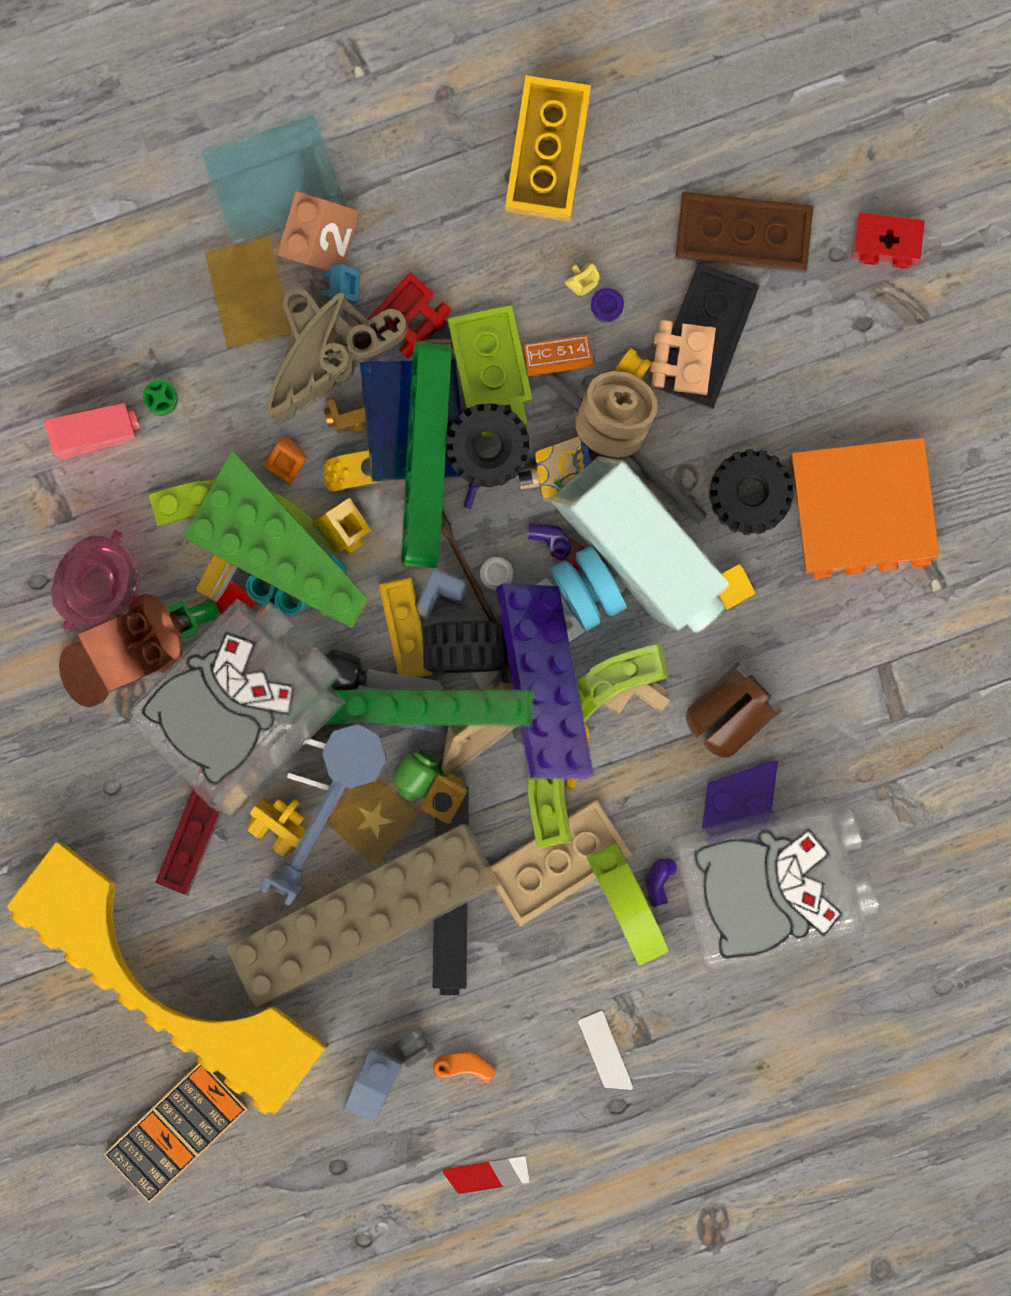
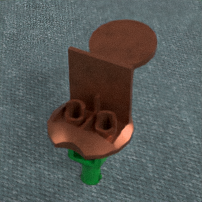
(130, 647)

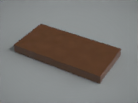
(744, 232)

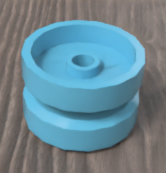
(592, 585)

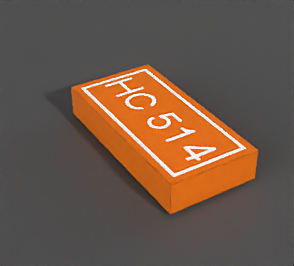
(558, 355)

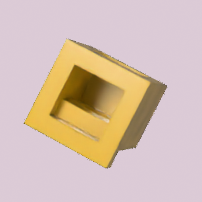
(343, 527)

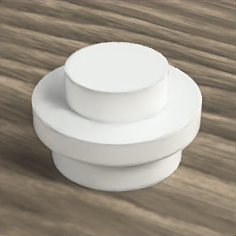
(495, 572)

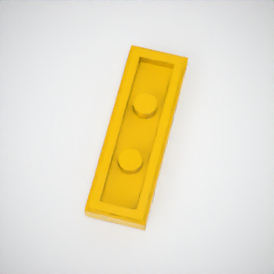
(404, 626)

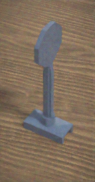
(352, 759)

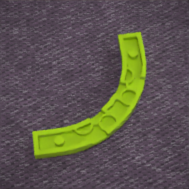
(185, 500)
(594, 689)

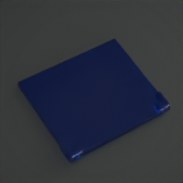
(387, 409)

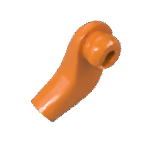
(463, 1062)

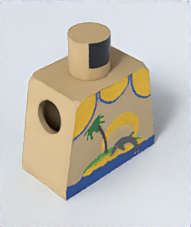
(555, 467)

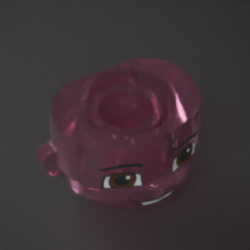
(68, 589)

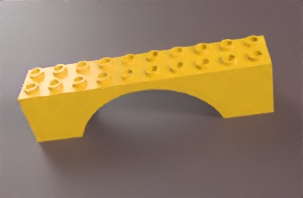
(74, 911)

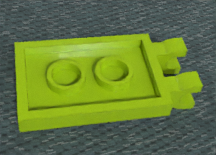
(491, 360)

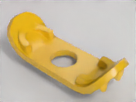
(346, 472)

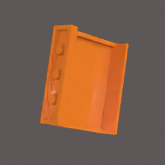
(865, 507)

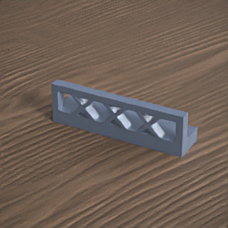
(440, 586)

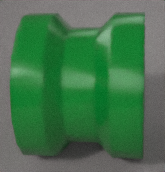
(155, 394)

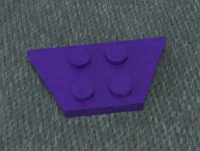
(740, 795)

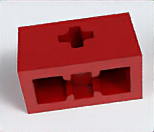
(903, 232)

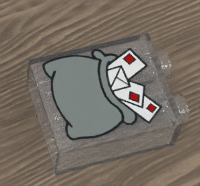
(238, 705)
(774, 884)

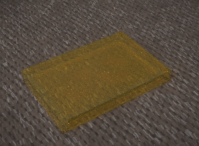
(248, 293)

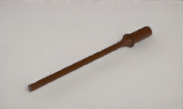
(446, 530)

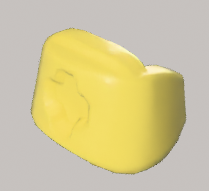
(584, 279)

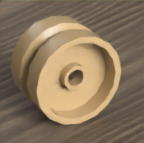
(616, 414)

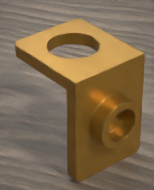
(448, 784)

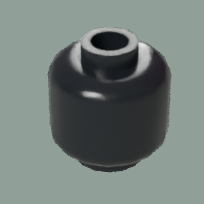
(350, 668)

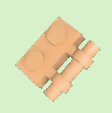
(693, 358)

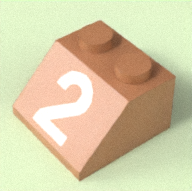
(317, 232)

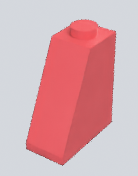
(91, 430)

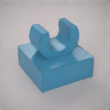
(343, 280)

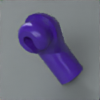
(553, 537)

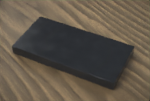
(716, 302)

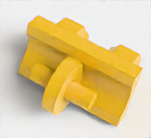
(281, 820)

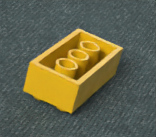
(548, 148)

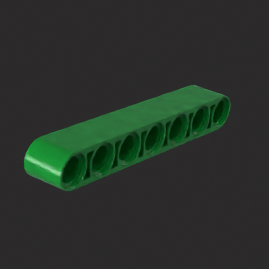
(426, 454)

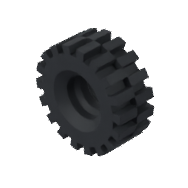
(481, 470)
(743, 516)

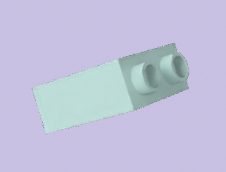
(642, 545)

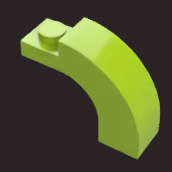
(628, 904)

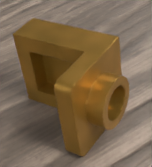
(345, 422)

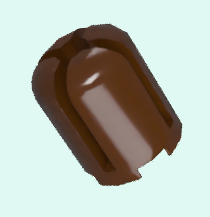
(742, 725)

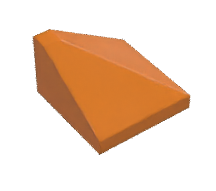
(286, 460)

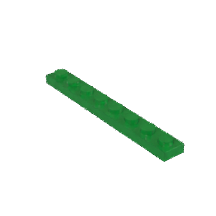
(435, 707)

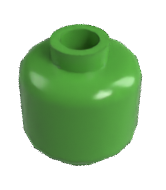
(416, 774)

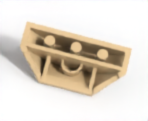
(468, 742)

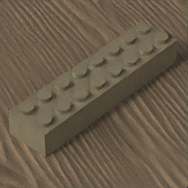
(362, 916)

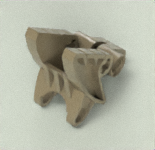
(309, 354)

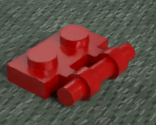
(410, 299)

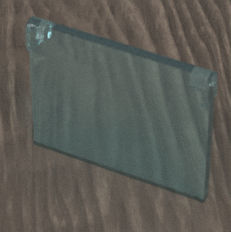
(262, 173)

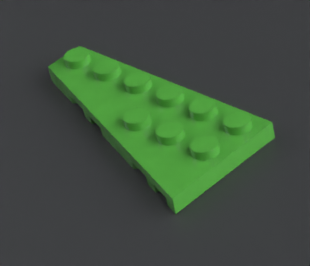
(259, 535)

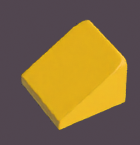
(738, 589)

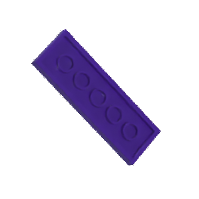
(544, 665)

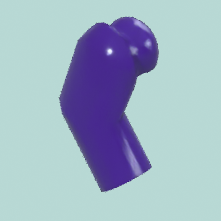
(656, 879)

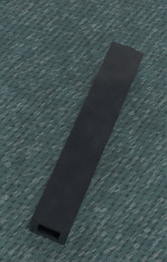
(450, 928)

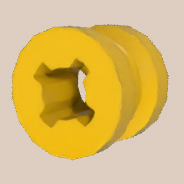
(633, 364)

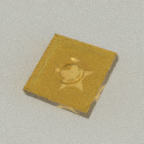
(372, 820)

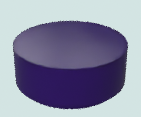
(607, 305)

